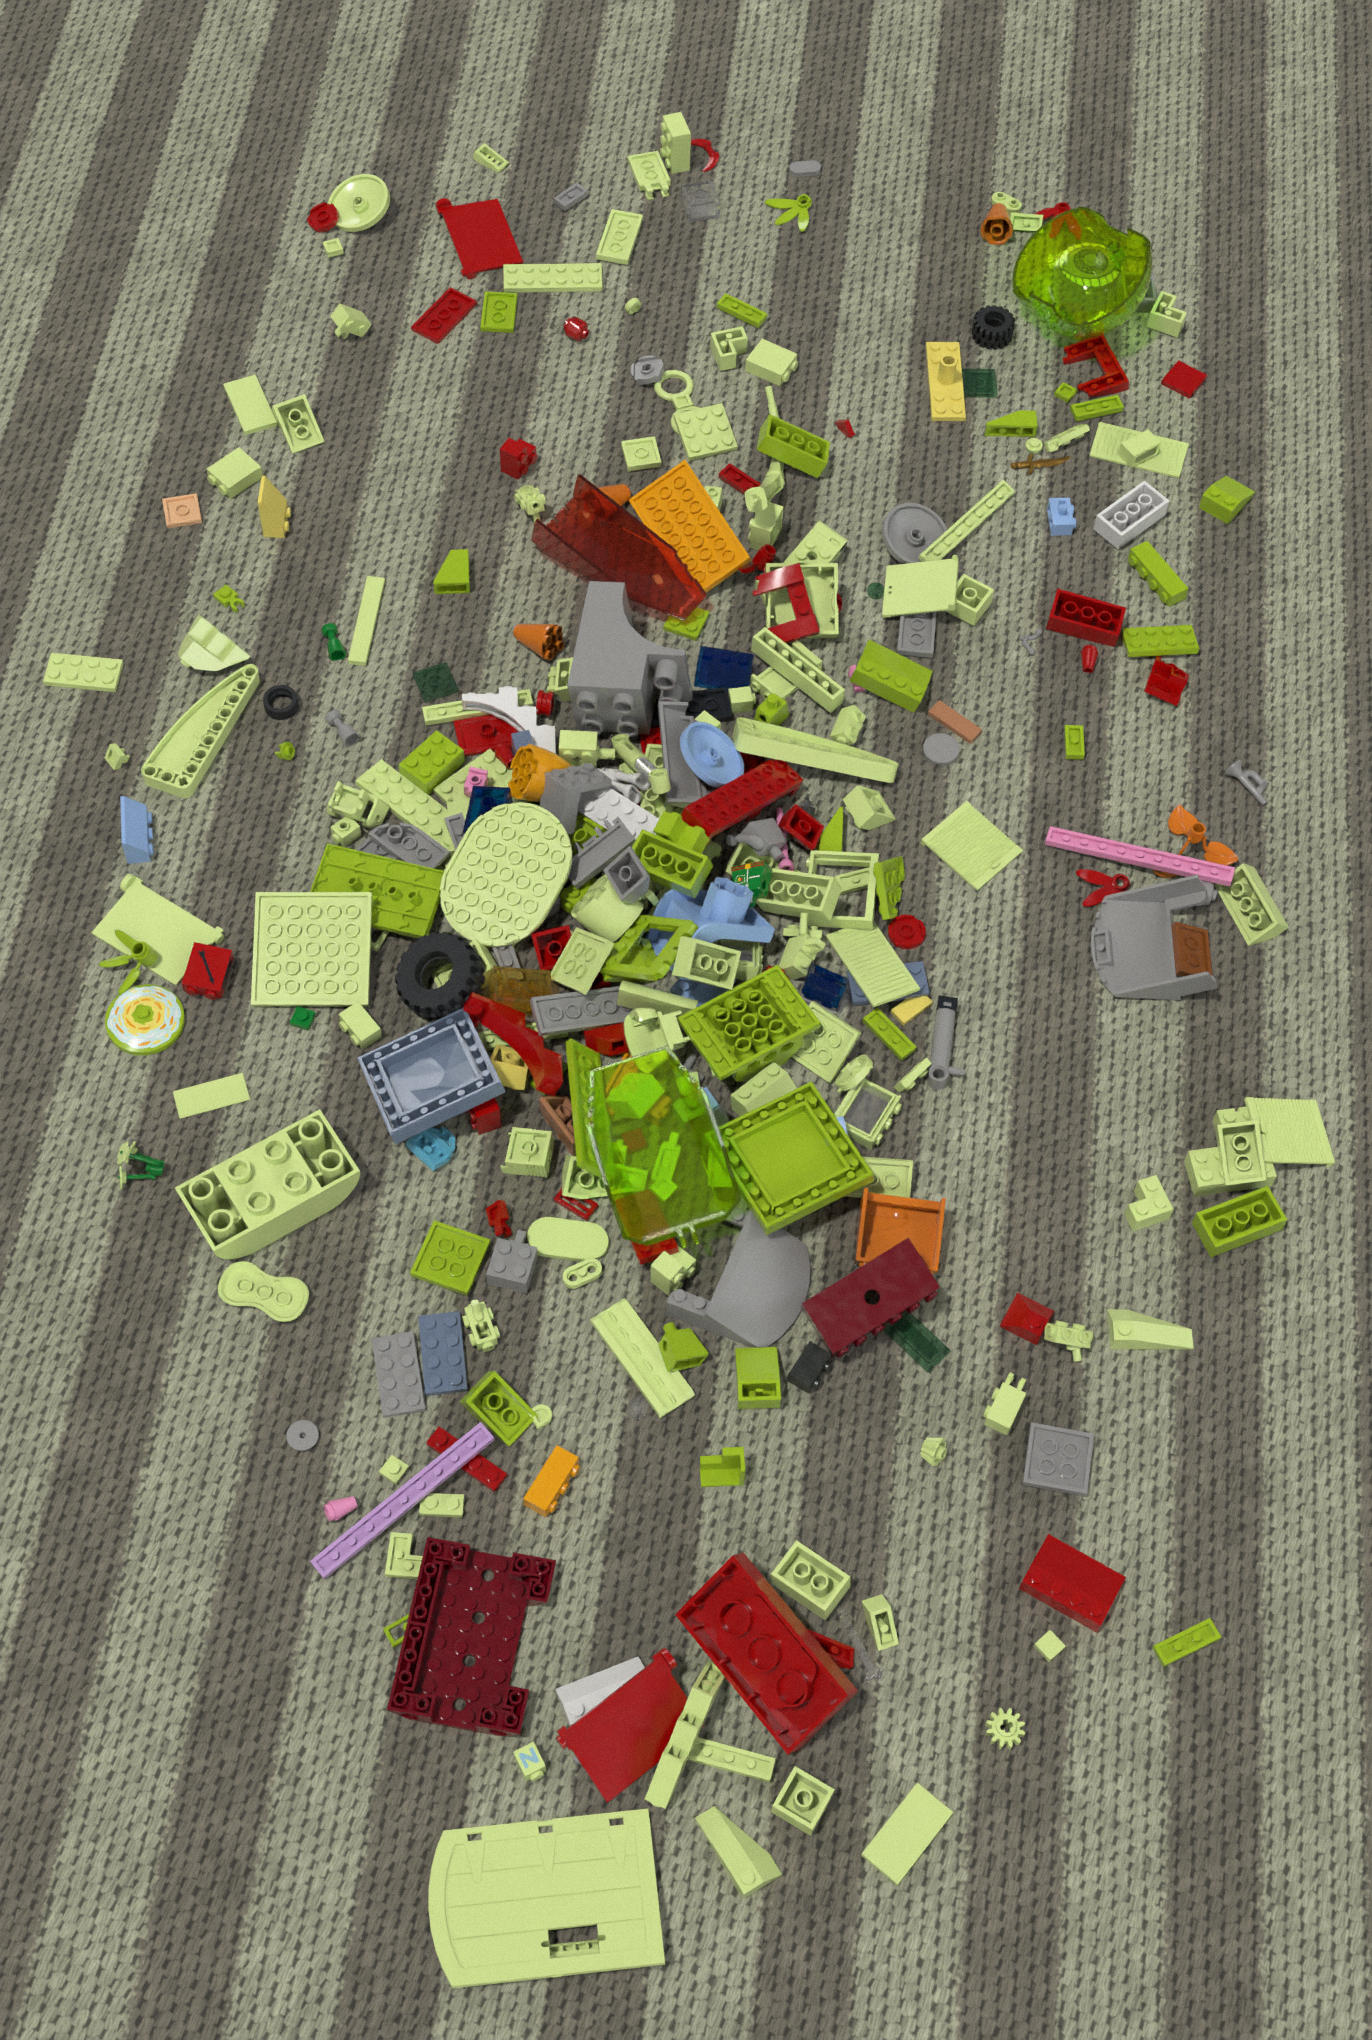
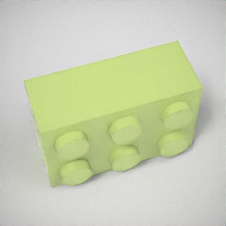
(675, 143)
(706, 963)
(810, 1580)

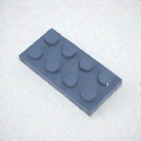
(916, 970)
(442, 1353)

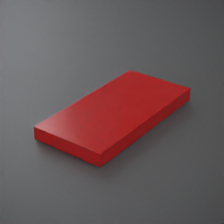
(444, 315)

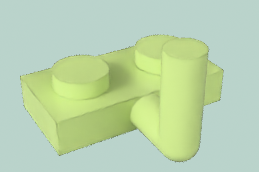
(796, 930)

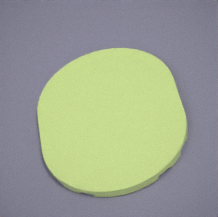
(506, 874)

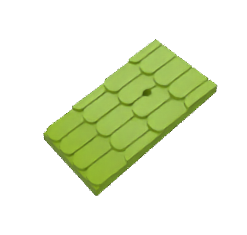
(402, 891)

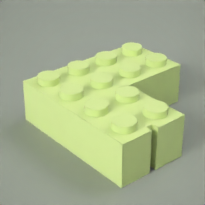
(1205, 1165)

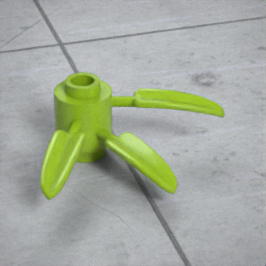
(140, 951)

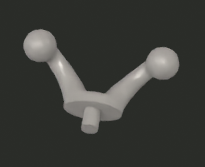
(1031, 651)

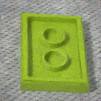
(499, 312)

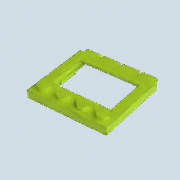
(633, 936)

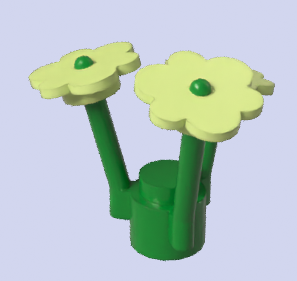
(153, 1166)

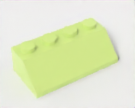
(1252, 906)

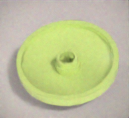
(360, 202)

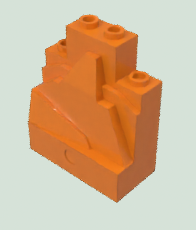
(891, 1219)

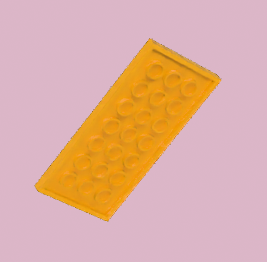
(691, 523)

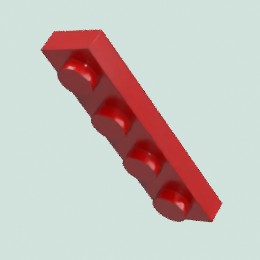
(477, 1467)

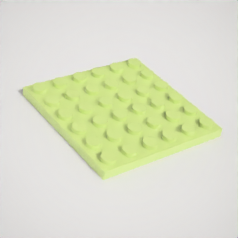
(311, 949)

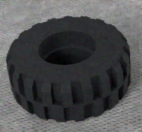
(421, 961)

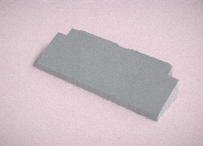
(684, 783)

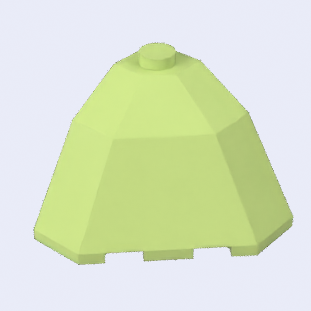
(208, 648)

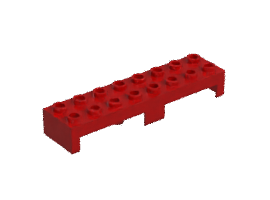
(742, 797)

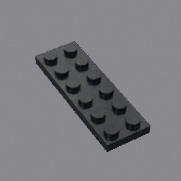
(713, 701)

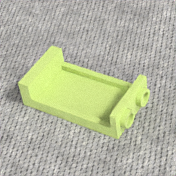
(772, 681)

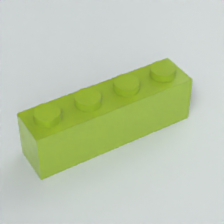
(1157, 573)

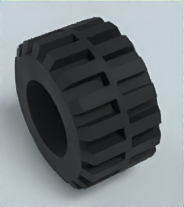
(993, 327)

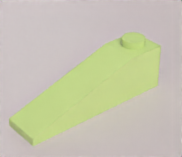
(742, 1858)

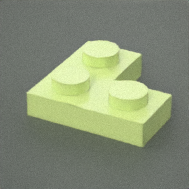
(399, 1558)

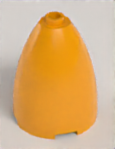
(529, 771)

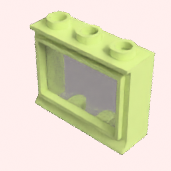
(750, 958)
(868, 1112)

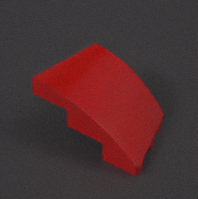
(1166, 681)

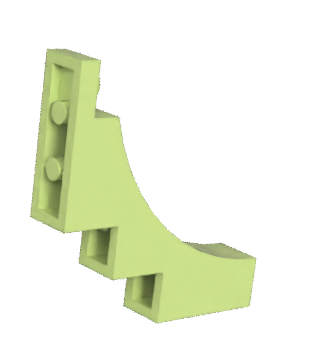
(684, 1735)

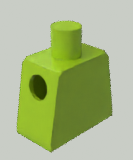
(772, 710)
(681, 1348)

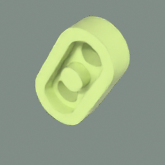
(1012, 204)
(581, 1272)

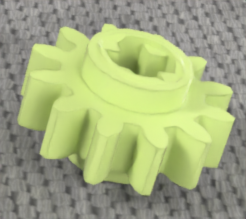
(1000, 1735)

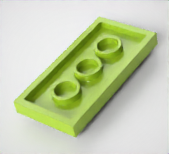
(1159, 640)

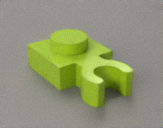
(227, 596)

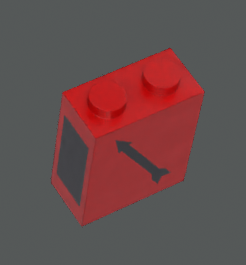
(207, 971)

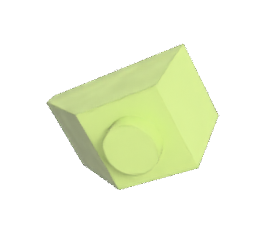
(880, 1622)

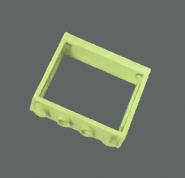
(847, 859)

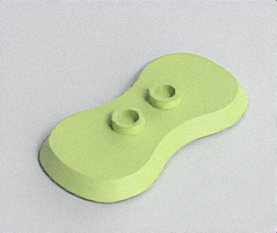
(249, 1286)

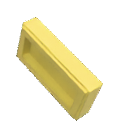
(910, 1008)

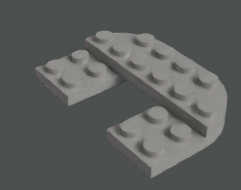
(405, 844)

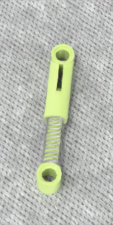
(640, 763)

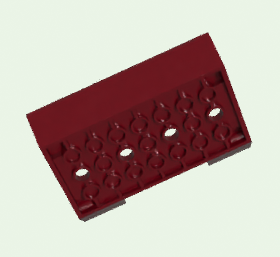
(442, 1634)

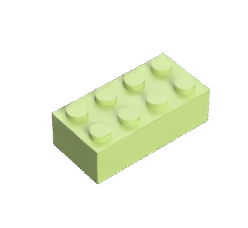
(801, 893)

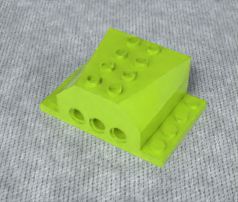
(750, 1026)

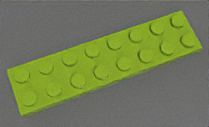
(580, 1062)

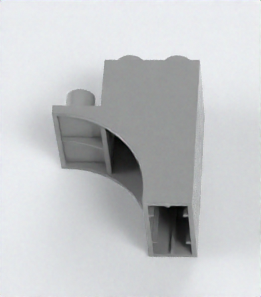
(619, 671)

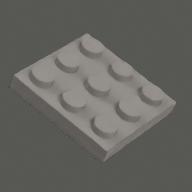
(1058, 1459)

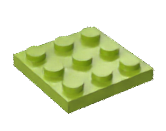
(450, 1258)

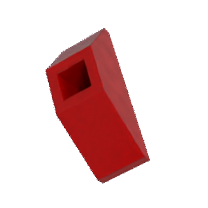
(607, 1040)

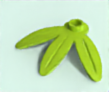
(795, 207)

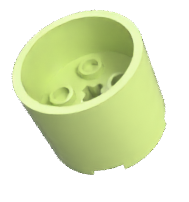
(604, 911)

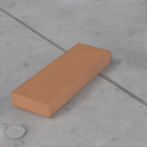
(954, 722)

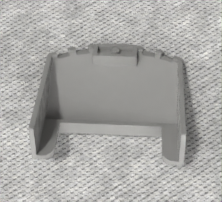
(1136, 943)
(758, 1288)

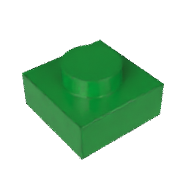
(302, 1018)

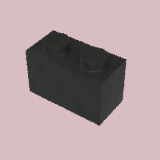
(809, 1367)

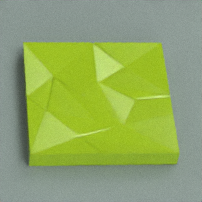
(792, 1158)

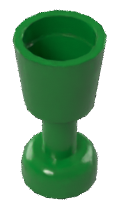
(335, 648)

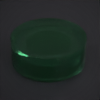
(875, 590)

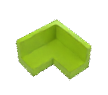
(723, 1469)

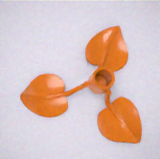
(1185, 823)

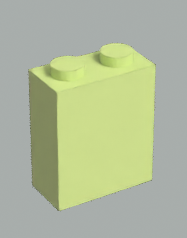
(771, 362)
(234, 473)

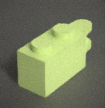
(1005, 1405)

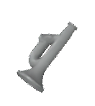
(1236, 771)

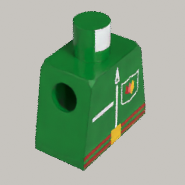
(755, 877)

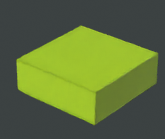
(1065, 392)

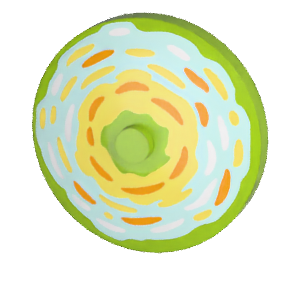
(144, 1020)

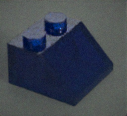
(824, 986)

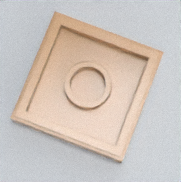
(182, 510)

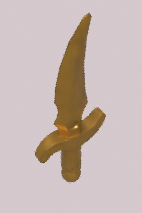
(1038, 463)

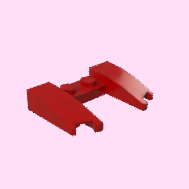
(1114, 376)
(793, 580)

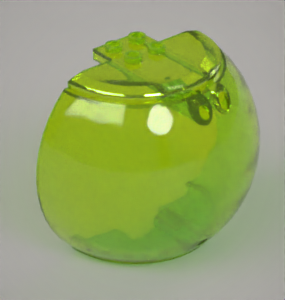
(1083, 274)

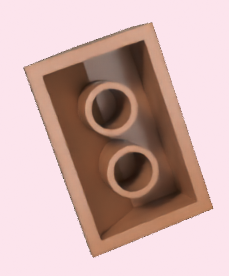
(558, 1115)

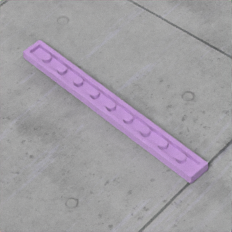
(402, 1500)

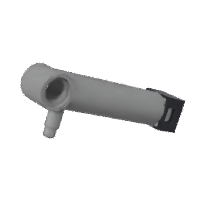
(942, 1043)

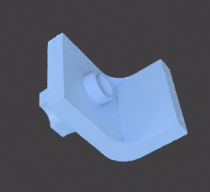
(718, 912)

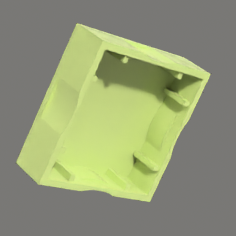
(822, 588)

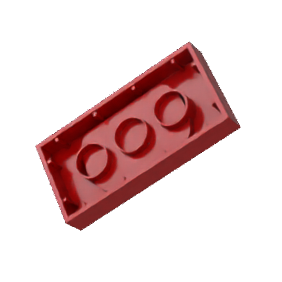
(766, 1653)

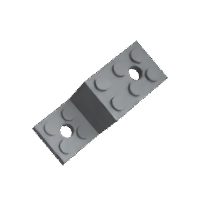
(564, 789)

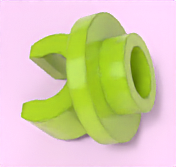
(286, 751)

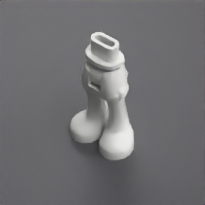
(628, 791)

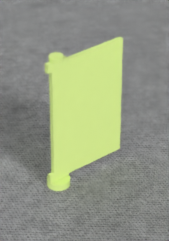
(159, 924)

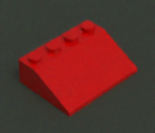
(1072, 1583)

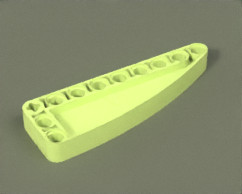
(199, 735)
(809, 750)

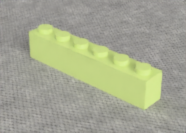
(797, 670)

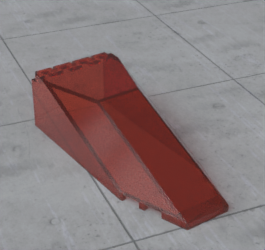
(614, 546)

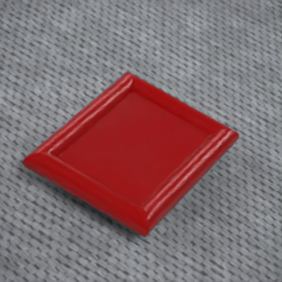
(482, 733)

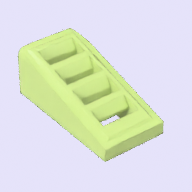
(484, 160)

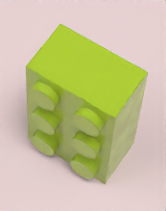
(432, 762)

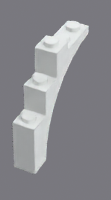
(506, 708)

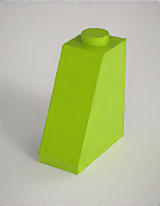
(453, 574)

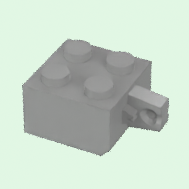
(512, 1263)

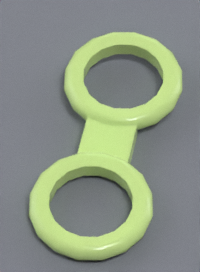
(681, 400)

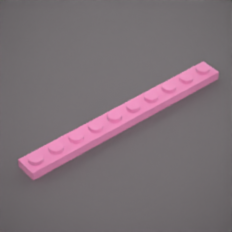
(1139, 856)

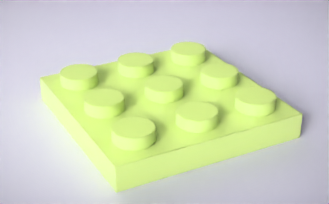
(705, 432)
(581, 960)
(827, 1046)

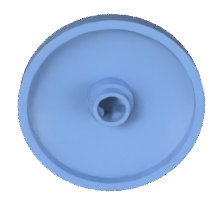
(711, 754)

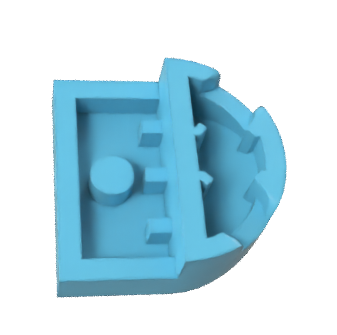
(433, 1146)

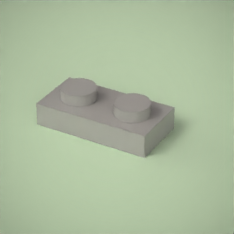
(570, 196)

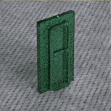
(917, 1341)

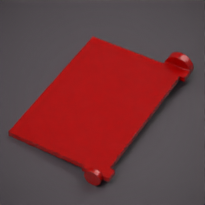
(479, 235)
(628, 1728)

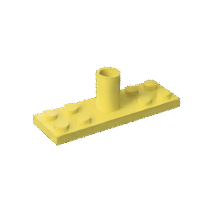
(945, 381)

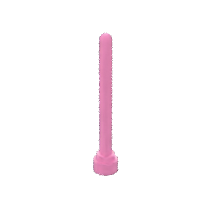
(785, 863)

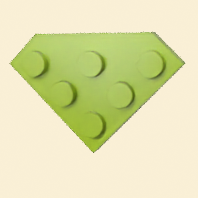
(888, 877)

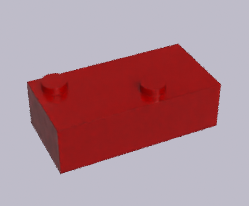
(1085, 618)

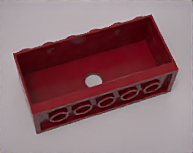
(844, 1316)

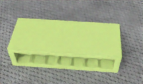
(640, 996)

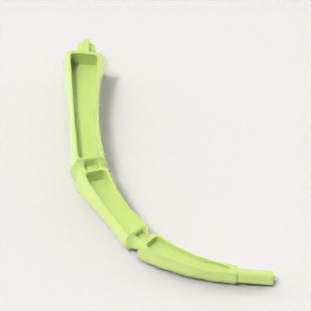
(759, 497)

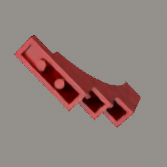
(510, 1026)

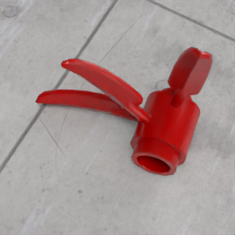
(764, 555)

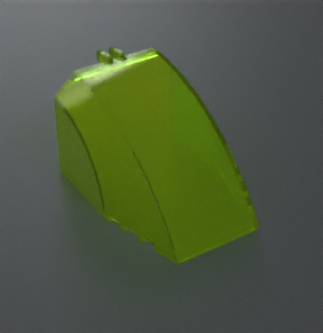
(659, 1149)

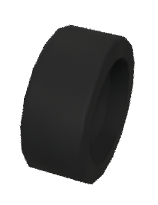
(283, 713)

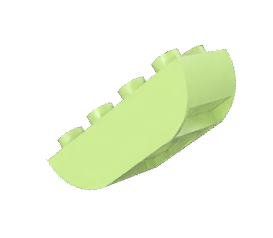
(271, 1188)

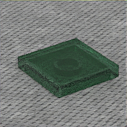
(979, 383)
(435, 682)

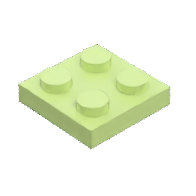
(641, 453)

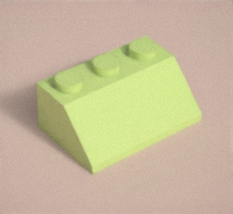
(761, 1089)

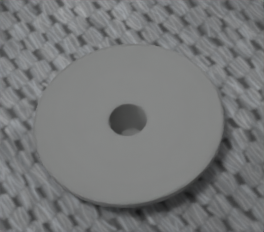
(299, 1429)

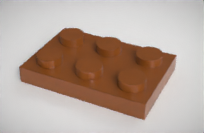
(1190, 949)

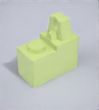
(799, 954)

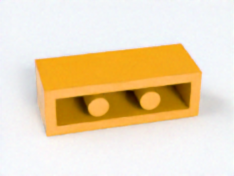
(552, 1481)

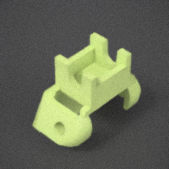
(352, 803)
(646, 1033)

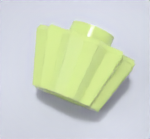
(933, 1450)

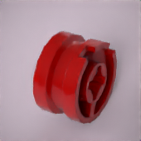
(545, 703)

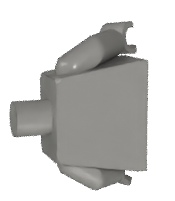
(762, 836)

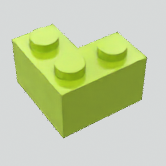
(676, 830)

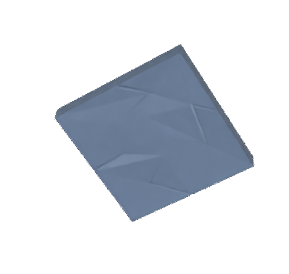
(430, 1075)

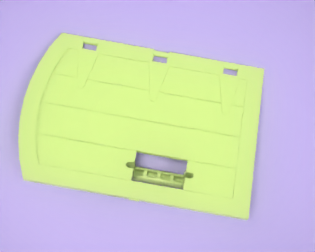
(506, 1891)

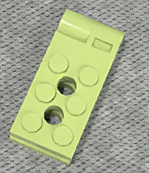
(818, 546)

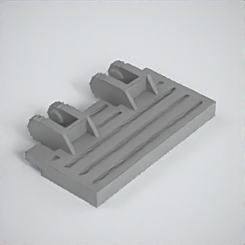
(599, 851)

